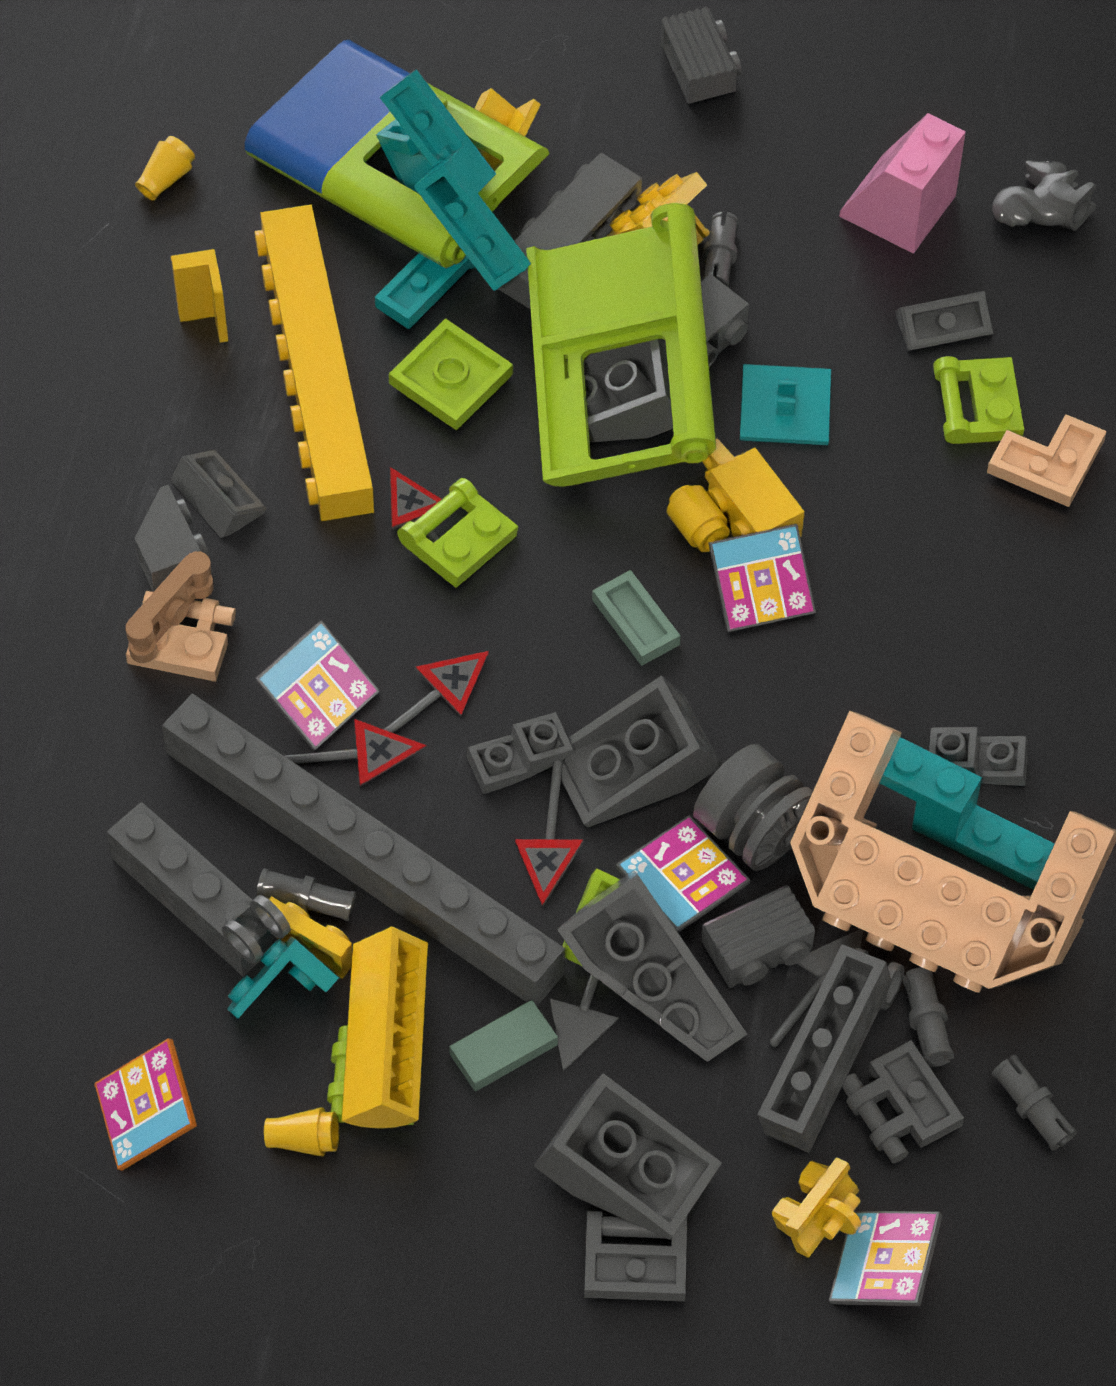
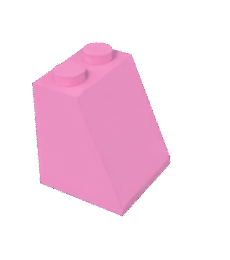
(910, 184)

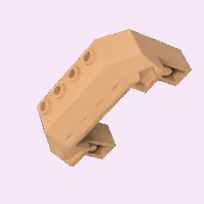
(925, 901)

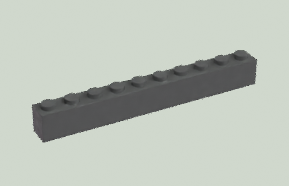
(364, 850)

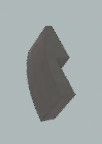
(521, 755)
(994, 758)

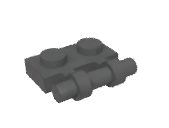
(914, 1094)

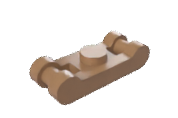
(168, 605)

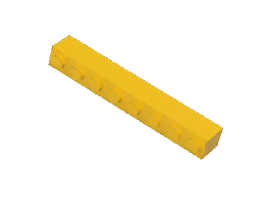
(316, 364)

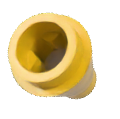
(166, 165)
(304, 1132)

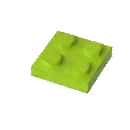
(450, 374)

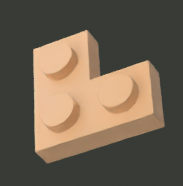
(1050, 470)

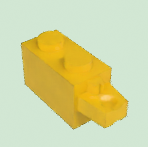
(750, 492)

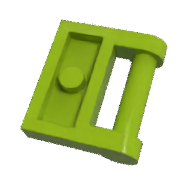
(992, 397)
(468, 542)

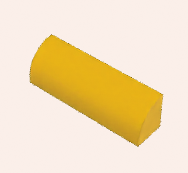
(385, 1030)

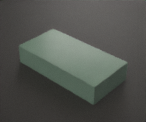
(636, 617)
(503, 1045)

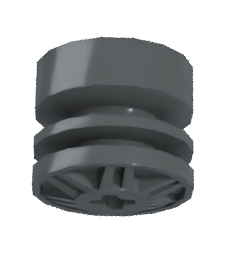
(753, 806)

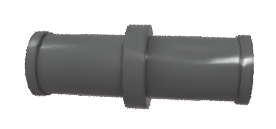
(721, 250)
(306, 894)
(928, 1017)
(1034, 1102)

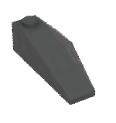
(642, 958)

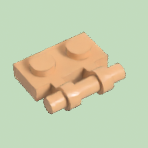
(193, 650)

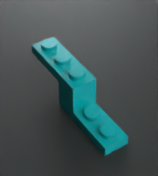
(455, 180)
(950, 814)

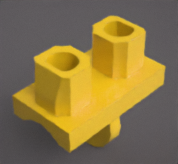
(824, 1210)

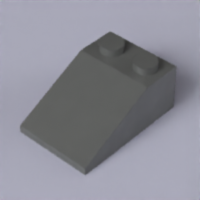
(628, 392)
(637, 754)
(627, 1160)

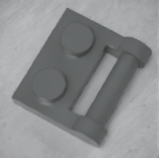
(633, 1270)

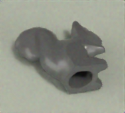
(1050, 203)

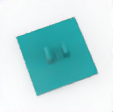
(785, 404)

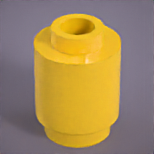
(697, 516)

